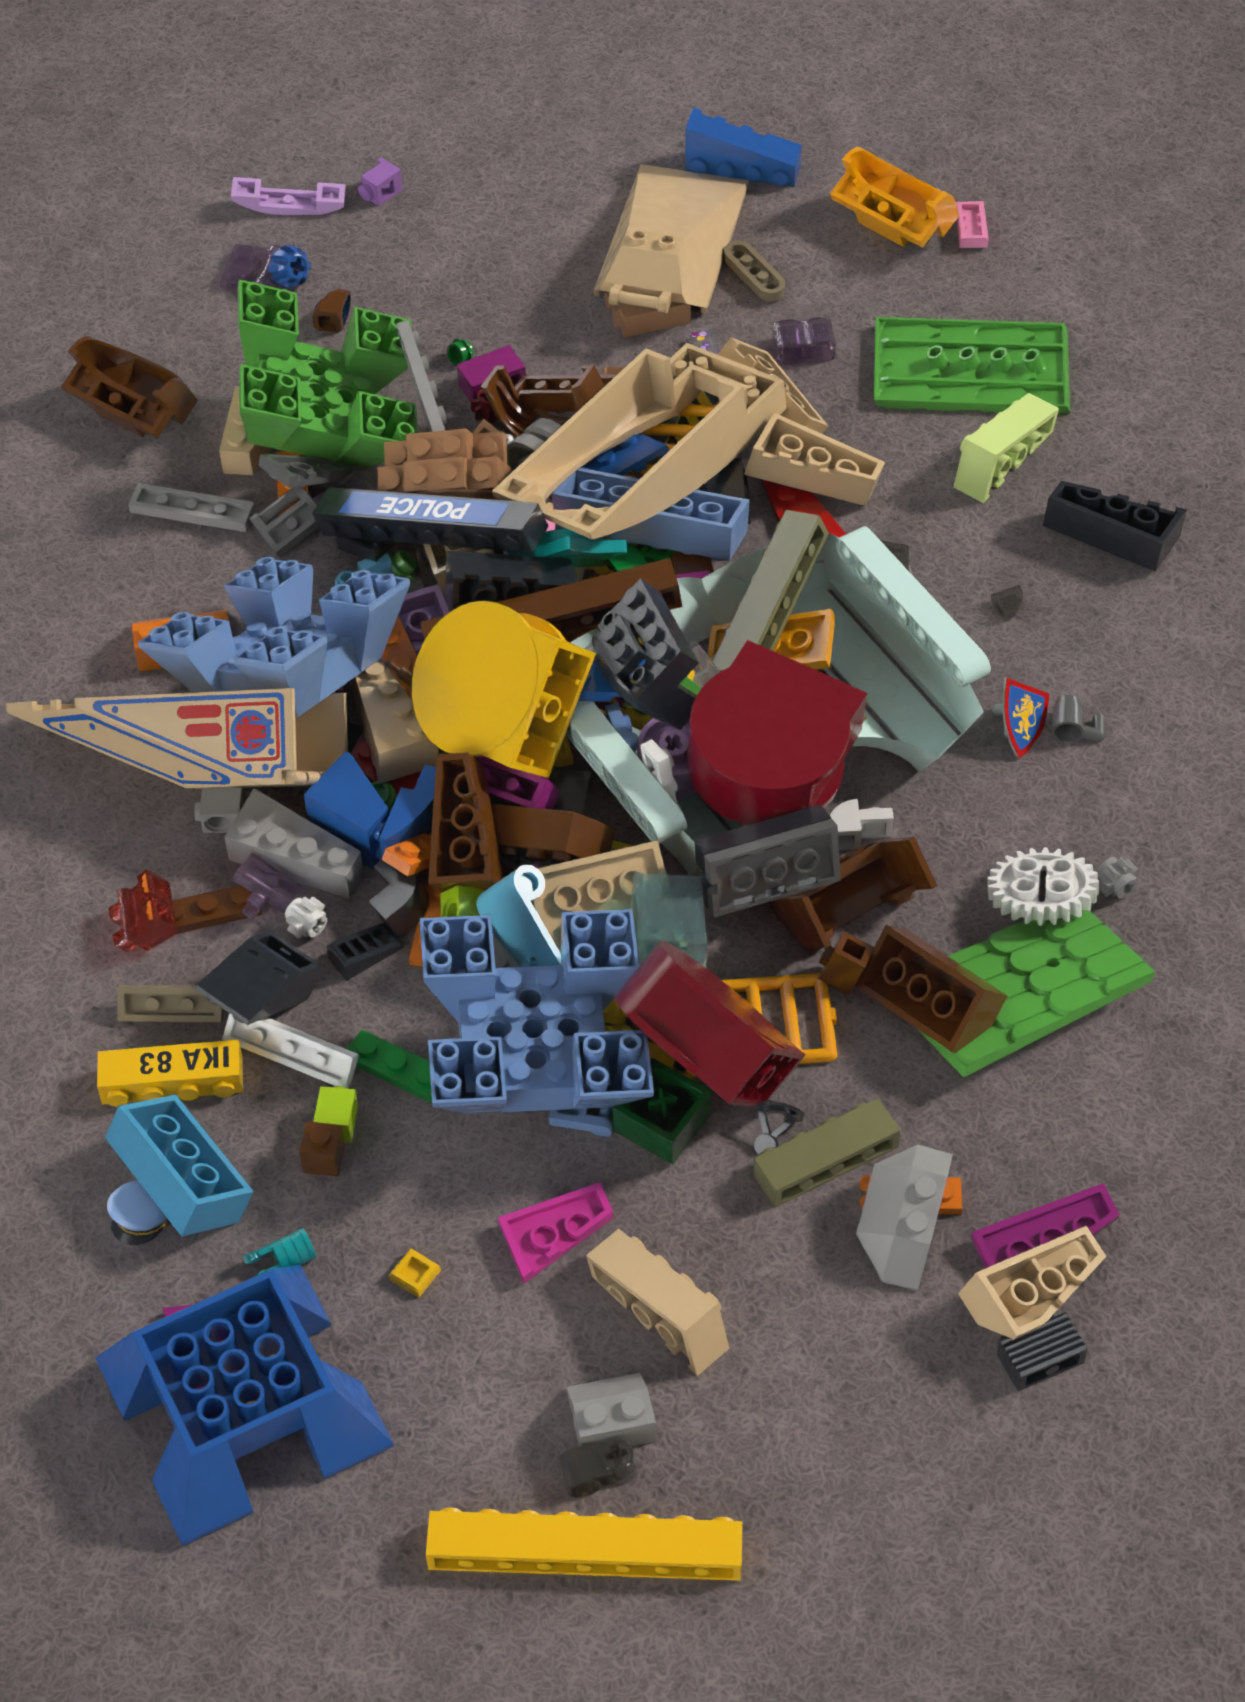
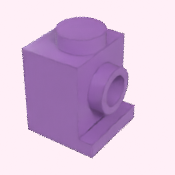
(381, 182)

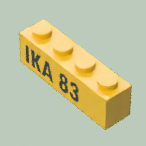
(170, 1070)

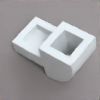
(861, 823)

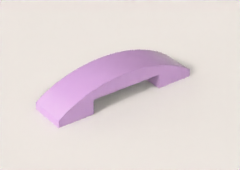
(276, 201)

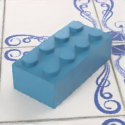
(178, 1165)

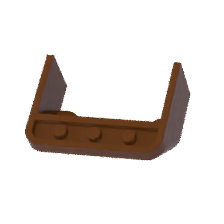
(869, 876)

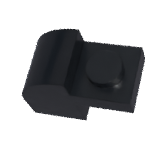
(402, 900)

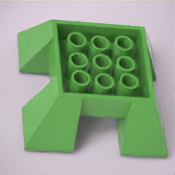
(316, 396)

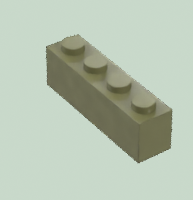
(826, 1152)

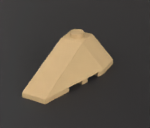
(1031, 1286)

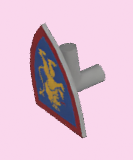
(1023, 714)

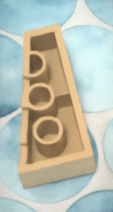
(661, 1298)

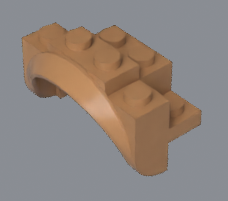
(445, 464)

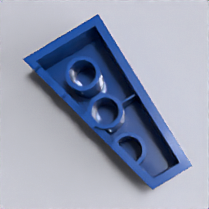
(739, 152)

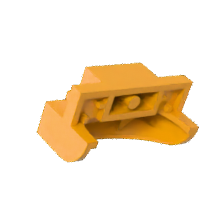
(893, 200)

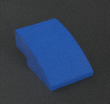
(411, 811)

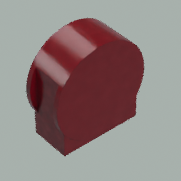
(771, 736)
(707, 1027)

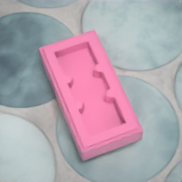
(972, 225)

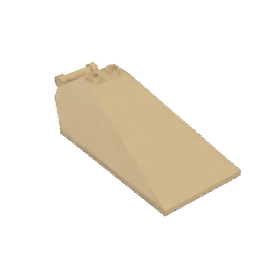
(671, 238)

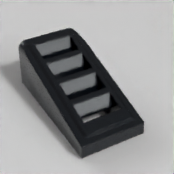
(360, 962)

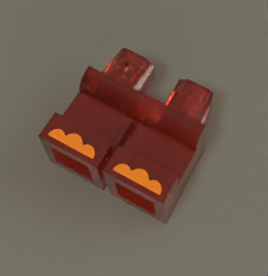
(144, 913)

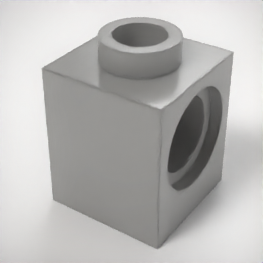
(218, 808)

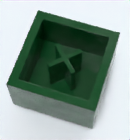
(669, 1118)

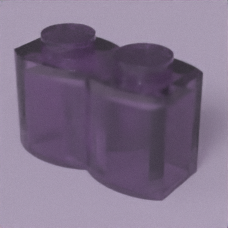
(803, 341)

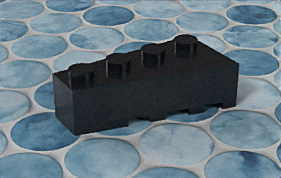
(1114, 523)

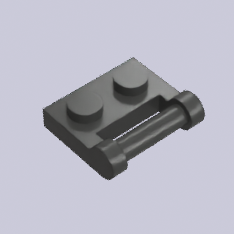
(291, 525)

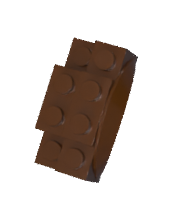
(127, 387)

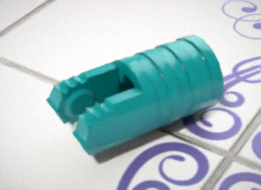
(287, 1251)

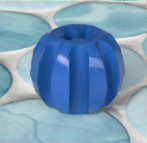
(289, 266)

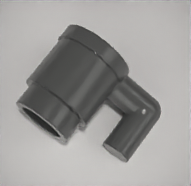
(1069, 721)

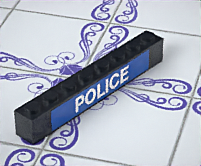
(431, 519)

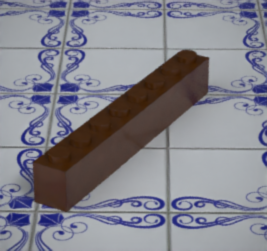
(584, 603)

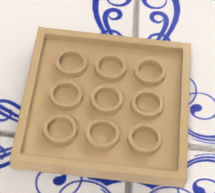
(594, 883)

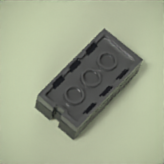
(768, 860)

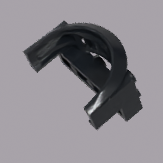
(668, 656)

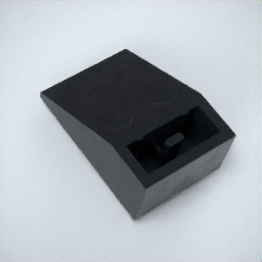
(260, 978)

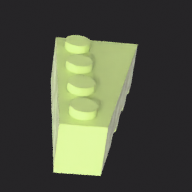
(1003, 445)

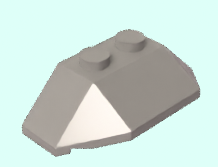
(903, 1212)

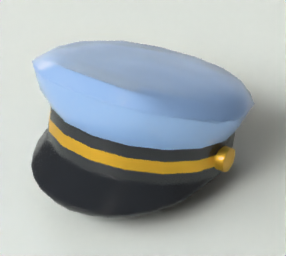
(134, 1214)

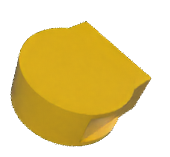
(498, 685)

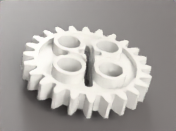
(1069, 886)

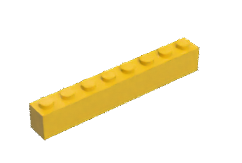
(584, 1544)

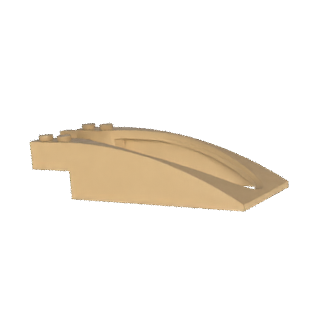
(634, 400)

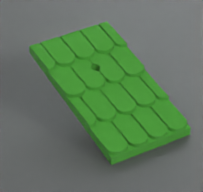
(924, 355)
(1049, 980)

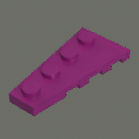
(1045, 1223)

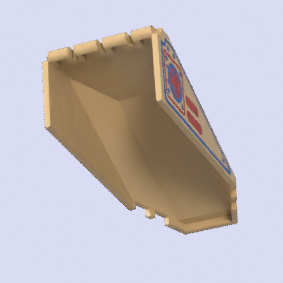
(205, 736)

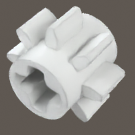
(306, 917)

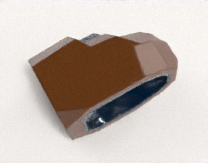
(332, 311)

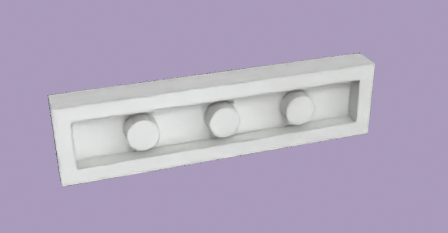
(294, 1049)

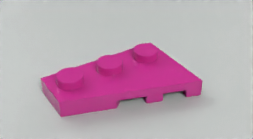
(553, 1227)

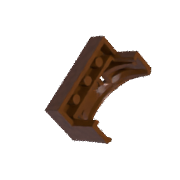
(539, 394)

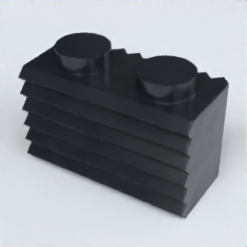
(1042, 1352)

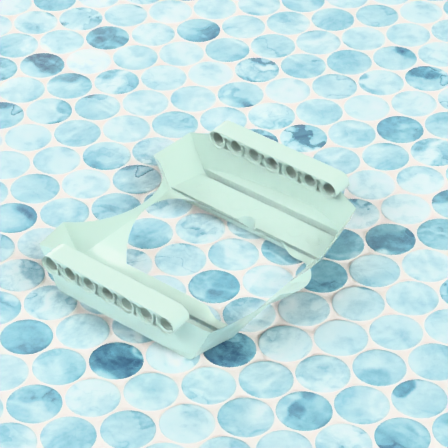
(891, 608)

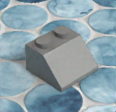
(613, 1410)

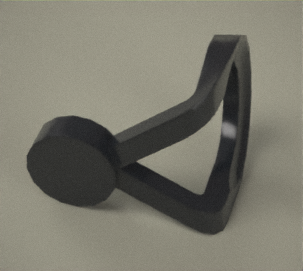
(768, 1138)

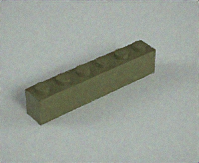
(774, 585)

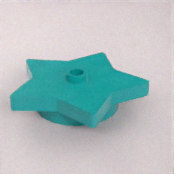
(578, 548)

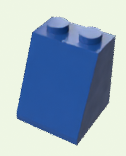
(348, 808)

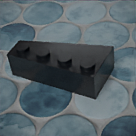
(501, 576)

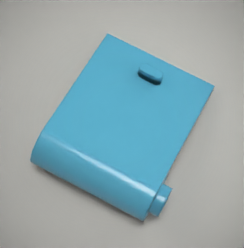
(516, 920)

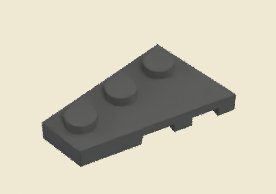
(303, 470)

